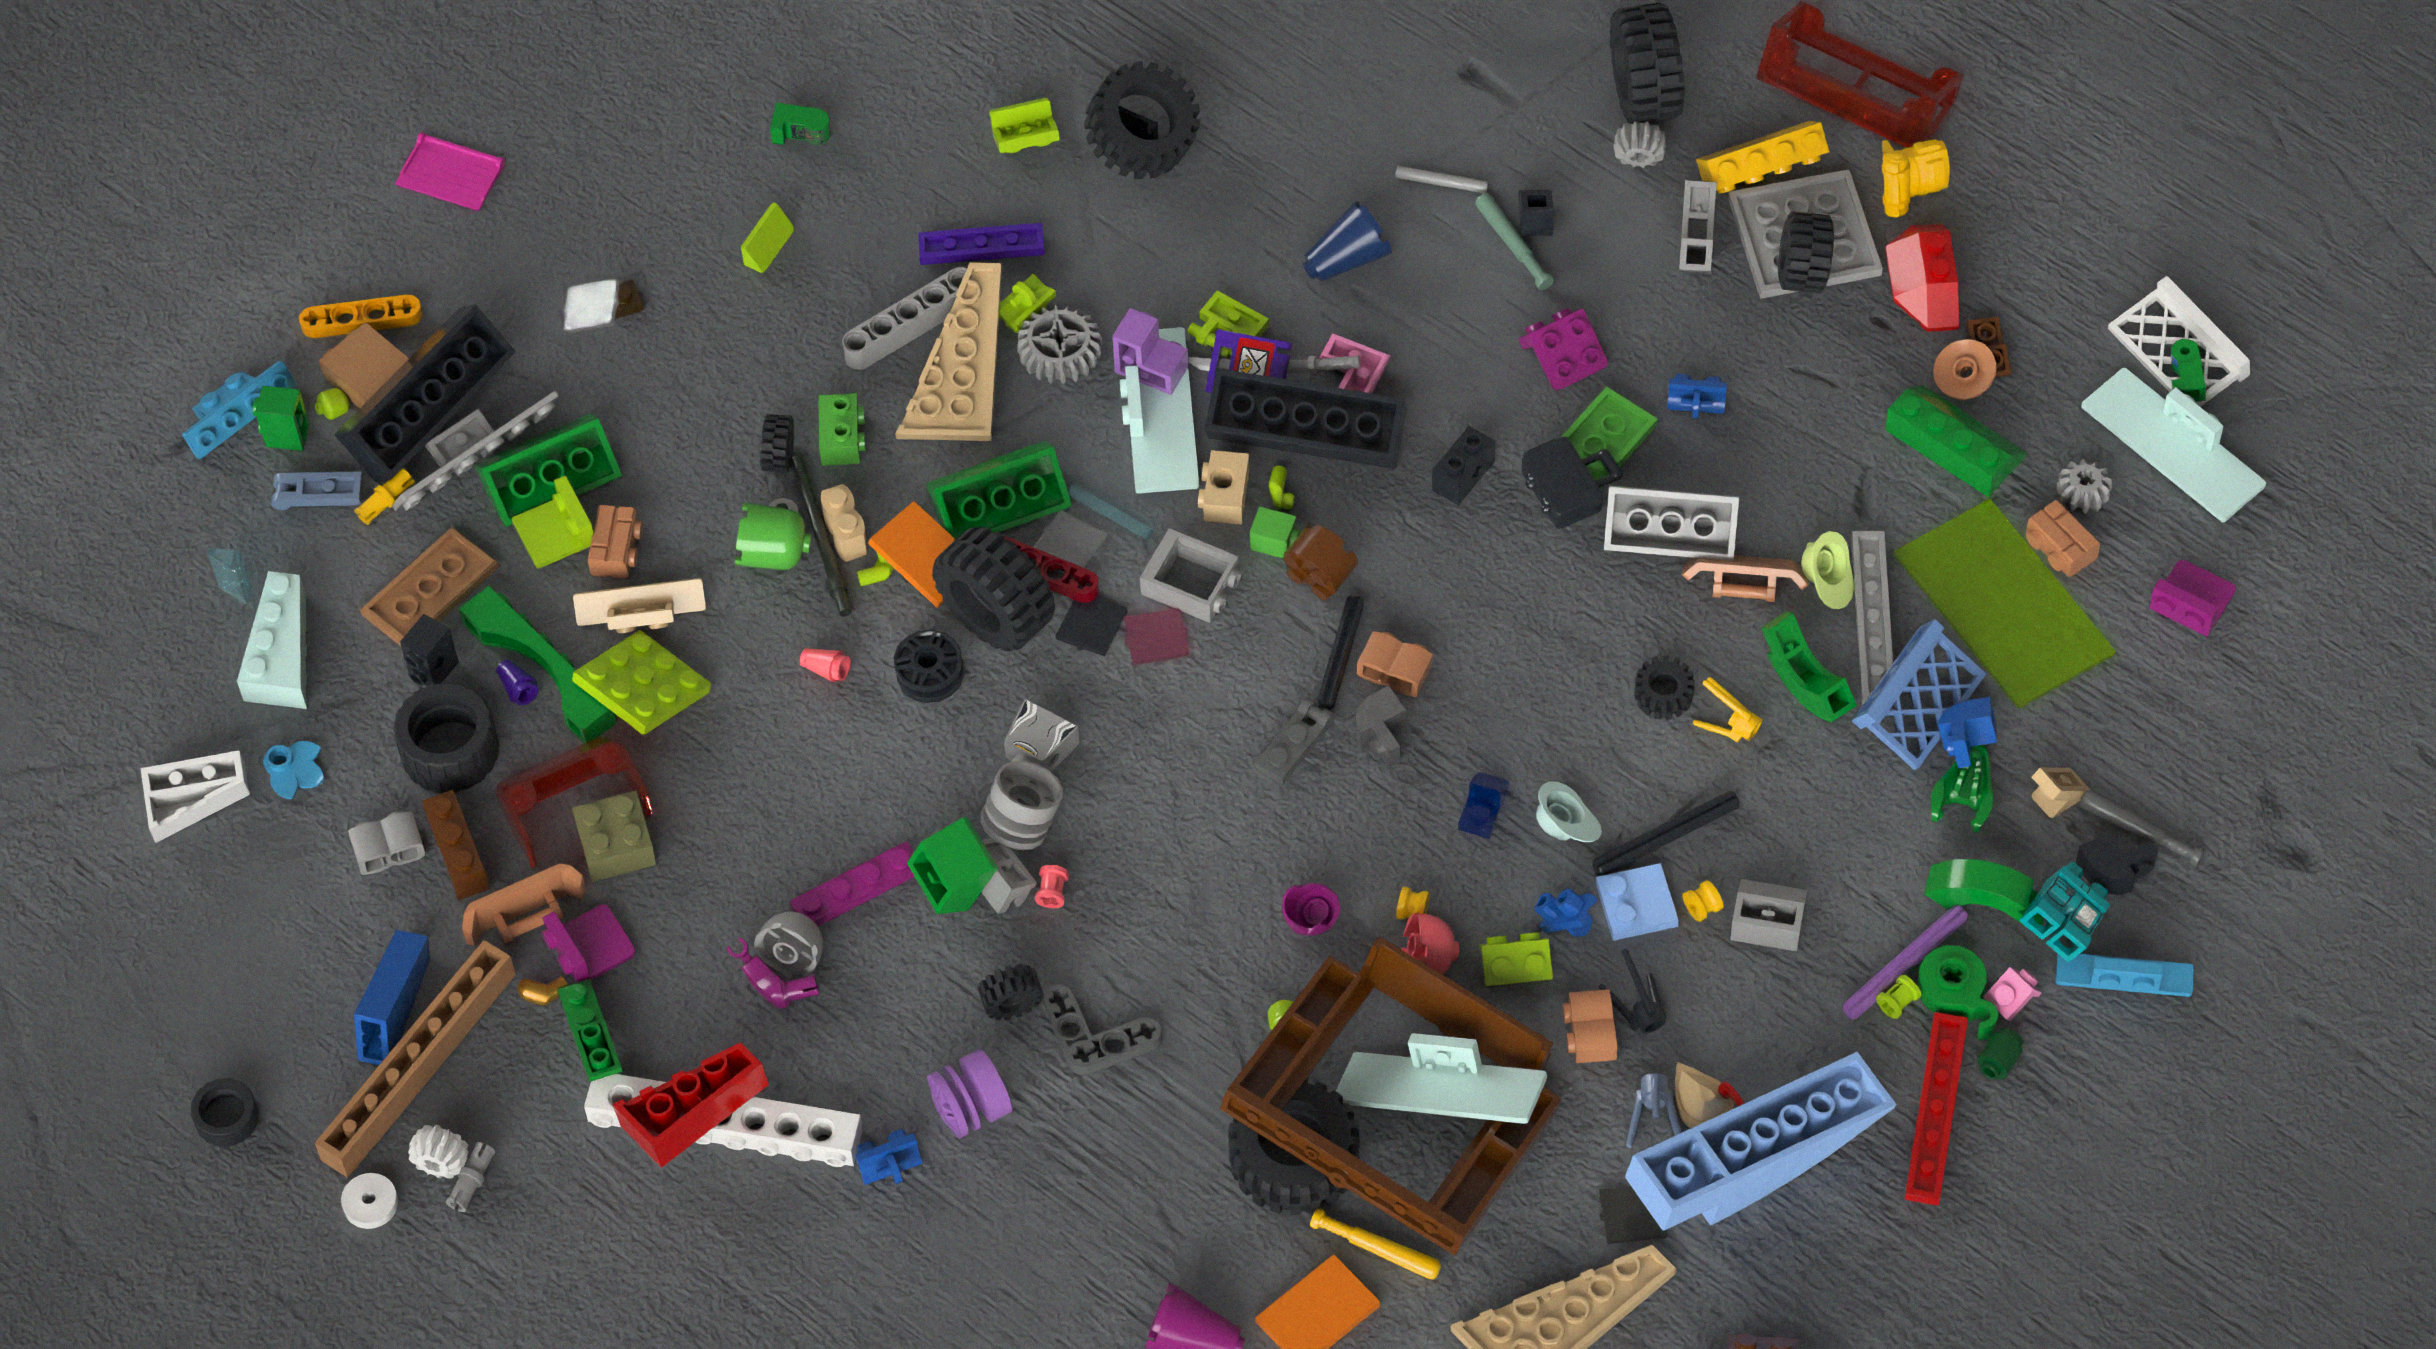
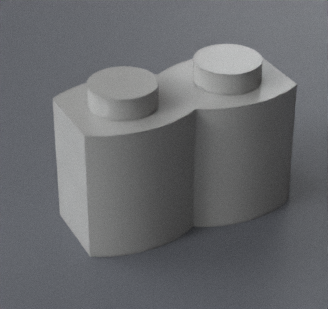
(386, 842)

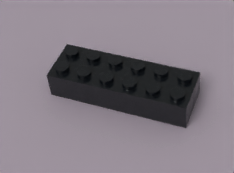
(425, 393)
(1306, 418)

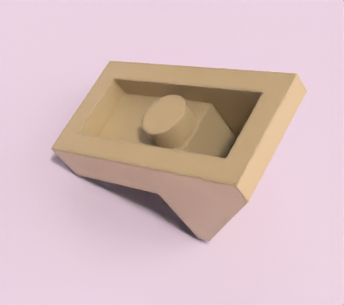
(2057, 789)

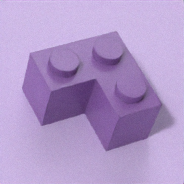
(1158, 360)

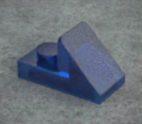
(1483, 804)

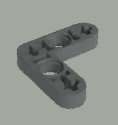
(1086, 1044)

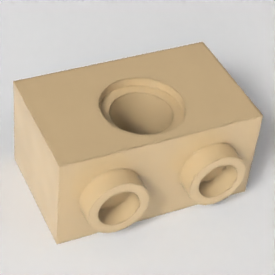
(1228, 503)

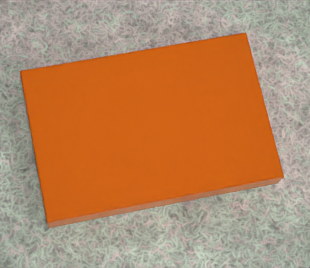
(911, 546)
(1318, 1308)

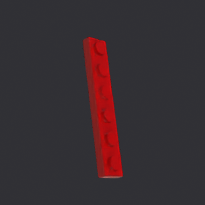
(1936, 1109)

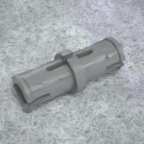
(470, 1177)

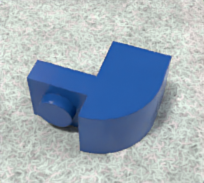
(1967, 726)

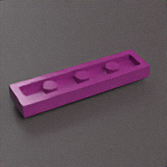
(855, 885)

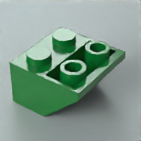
(953, 867)

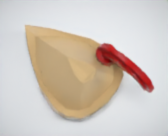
(1702, 1096)

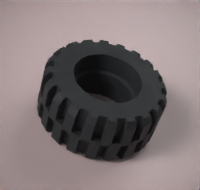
(1647, 63)
(993, 588)
(1301, 1185)

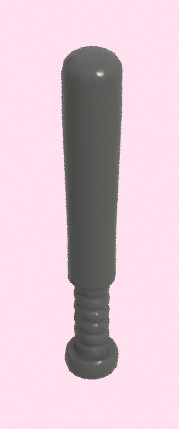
(2133, 823)

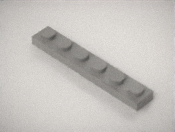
(1871, 608)

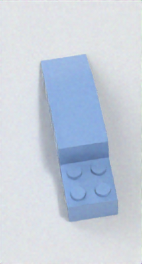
(1757, 1145)

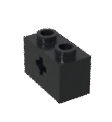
(1463, 465)
(429, 651)

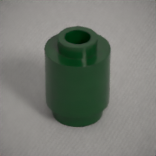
(2001, 1054)

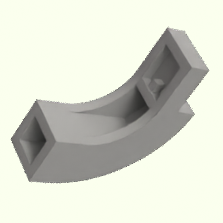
(1697, 226)

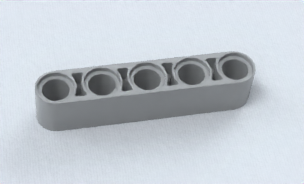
(894, 321)

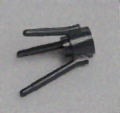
(1647, 1013)

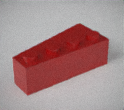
(692, 1103)

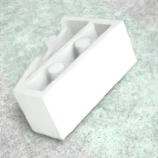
(191, 790)

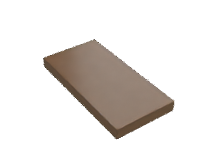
(430, 585)

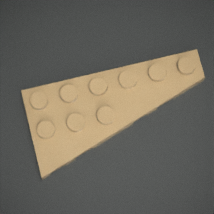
(960, 374)
(1571, 1311)

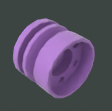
(975, 1091)

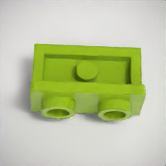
(1023, 125)
(1516, 960)

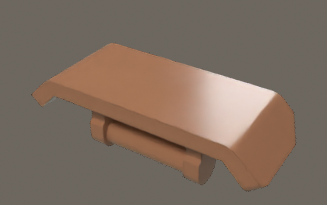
(1747, 565)
(519, 899)

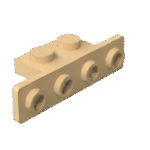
(639, 605)

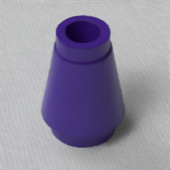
(517, 683)

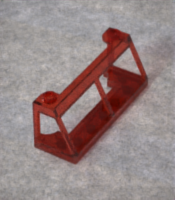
(1901, 125)

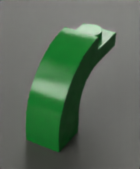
(1802, 674)
(1983, 884)

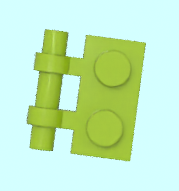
(1228, 315)

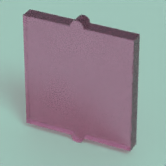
(1156, 636)

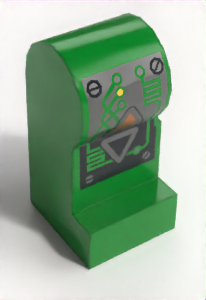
(800, 124)

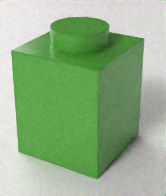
(1273, 532)

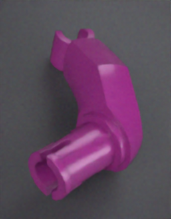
(771, 985)

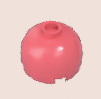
(1431, 941)

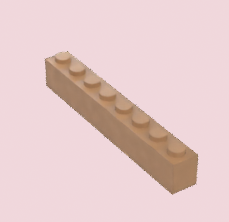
(415, 1059)

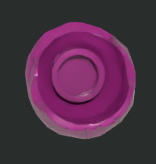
(1310, 908)

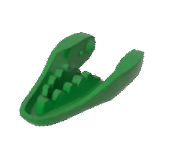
(1966, 786)

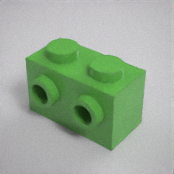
(839, 429)

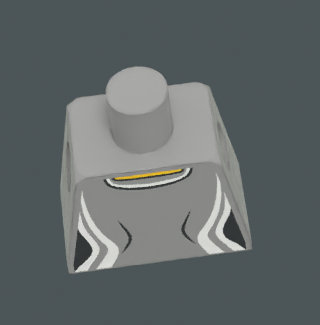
(1040, 737)

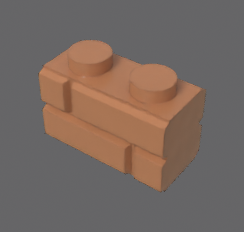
(2062, 539)
(614, 542)

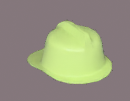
(1829, 567)

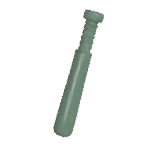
(1508, 233)

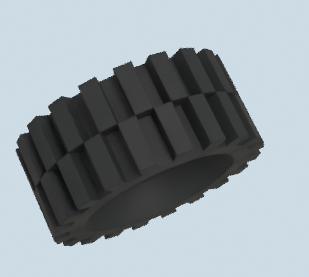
(1122, 146)

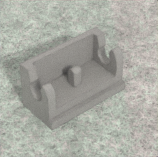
(1009, 881)

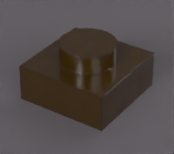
(629, 299)

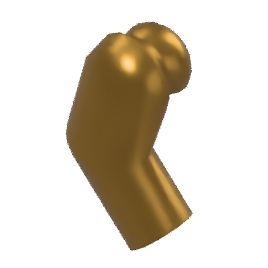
(538, 992)

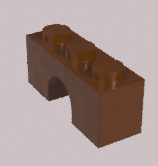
(455, 844)

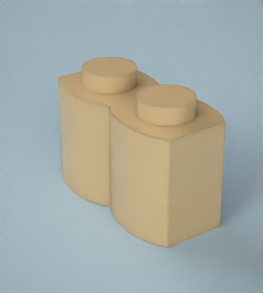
(844, 522)

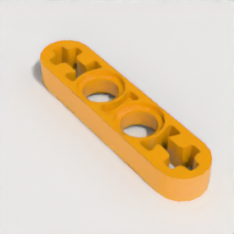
(360, 312)

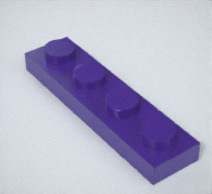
(981, 243)

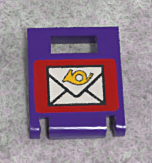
(1249, 355)

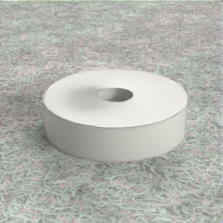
(364, 1187)

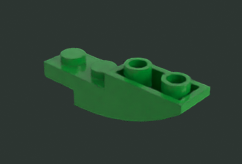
(589, 1030)

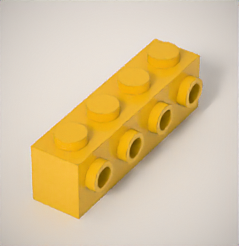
(1763, 155)

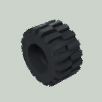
(1806, 252)

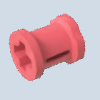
(1051, 886)

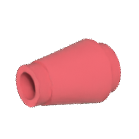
(827, 663)

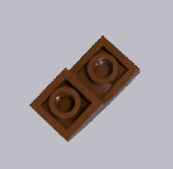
(1989, 333)

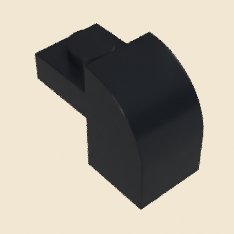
(1536, 212)
(2110, 868)

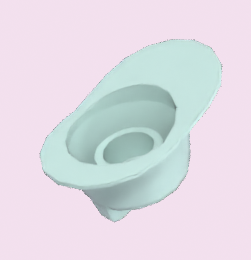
(1565, 815)

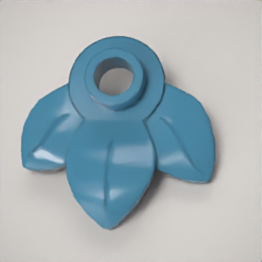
(297, 770)

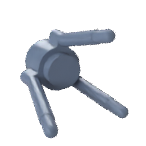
(1655, 1095)

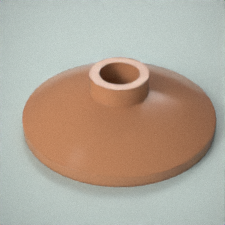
(1958, 358)

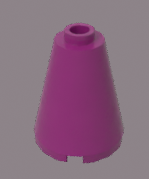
(1190, 1324)

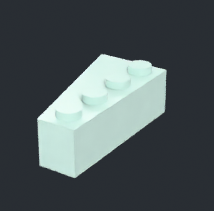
(277, 649)

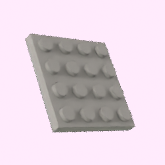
(1762, 215)

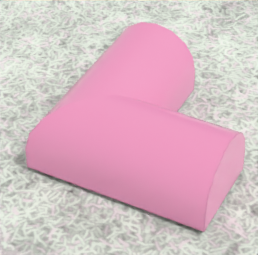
(1372, 363)

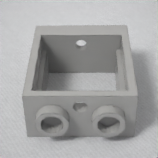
(1198, 552)

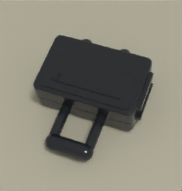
(1564, 482)

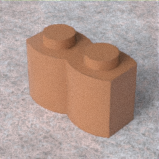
(1395, 663)
(1591, 1026)

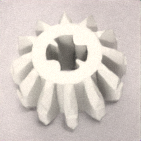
(438, 1151)

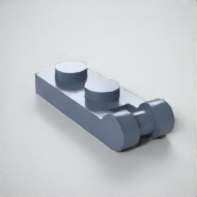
(317, 489)

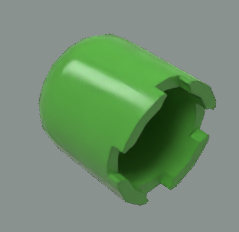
(771, 537)

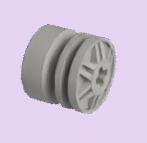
(1021, 805)

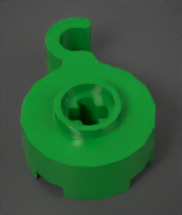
(1961, 998)

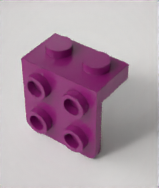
(1565, 347)
(2192, 597)
(588, 943)

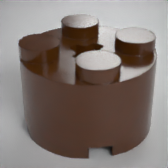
(1319, 560)

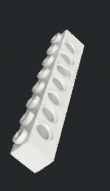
(775, 1116)

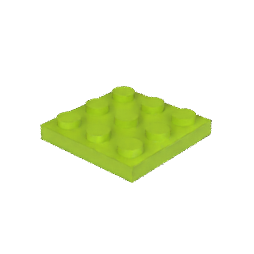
(641, 682)

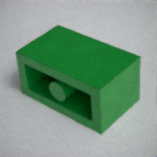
(281, 417)

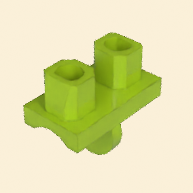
(1025, 299)

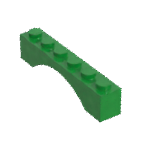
(496, 624)

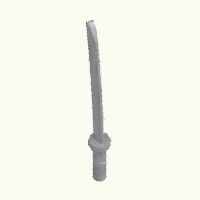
(1311, 365)

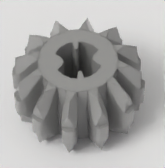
(1640, 144)
(2084, 486)

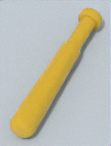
(1385, 1248)

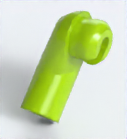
(1276, 487)
(878, 573)

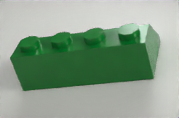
(1953, 439)
(526, 473)
(1001, 491)

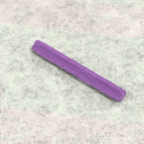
(1905, 961)

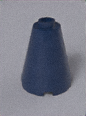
(1346, 245)

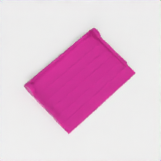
(450, 172)

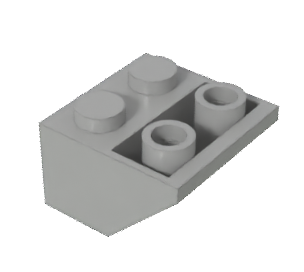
(1768, 915)

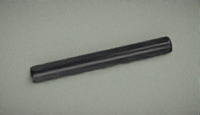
(1665, 833)

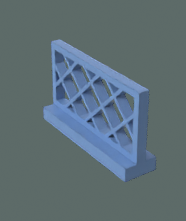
(1895, 682)

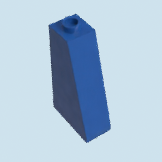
(390, 996)

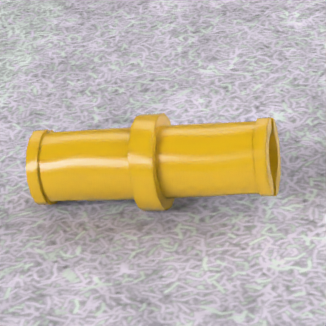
(384, 496)

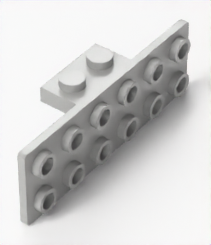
(462, 443)

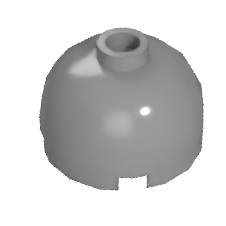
(790, 944)

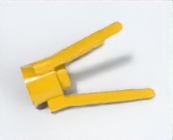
(1743, 721)

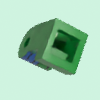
(2188, 366)

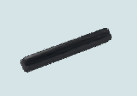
(1340, 652)

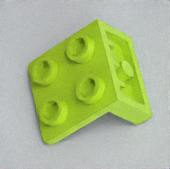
(555, 527)

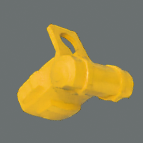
(1912, 173)

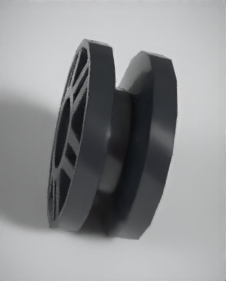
(925, 649)

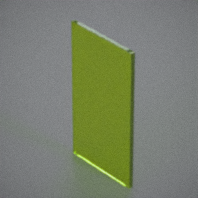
(2004, 603)

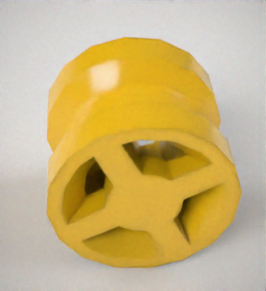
(1702, 901)
(1412, 902)

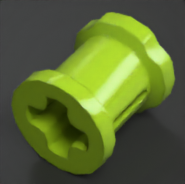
(1898, 996)

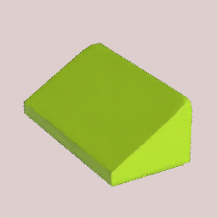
(766, 239)

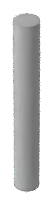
(1442, 179)

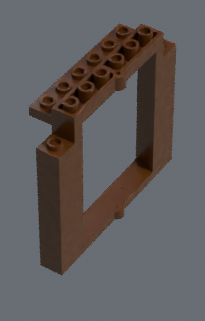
(1313, 1026)

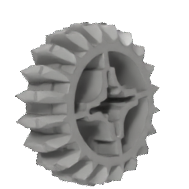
(1040, 349)

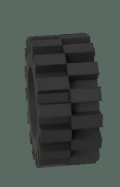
(777, 443)
(1664, 703)
(1010, 992)

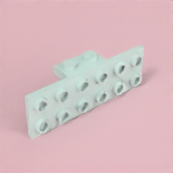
(1161, 430)
(2175, 440)
(1441, 1079)

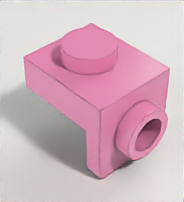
(2013, 992)

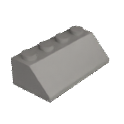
(1671, 523)

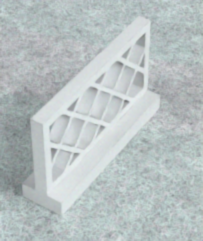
(2196, 324)

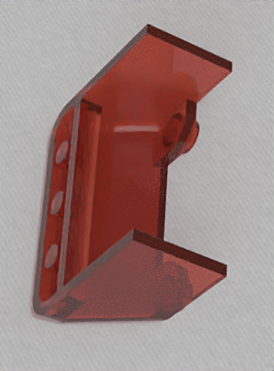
(523, 790)

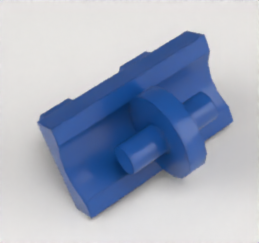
(1696, 395)
(1566, 912)
(888, 1159)

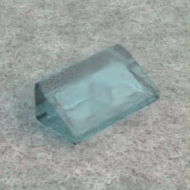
(230, 573)

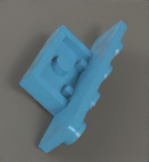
(231, 407)
(2126, 974)

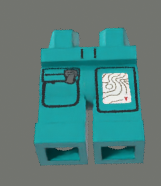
(2069, 910)

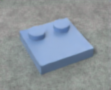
(1637, 901)

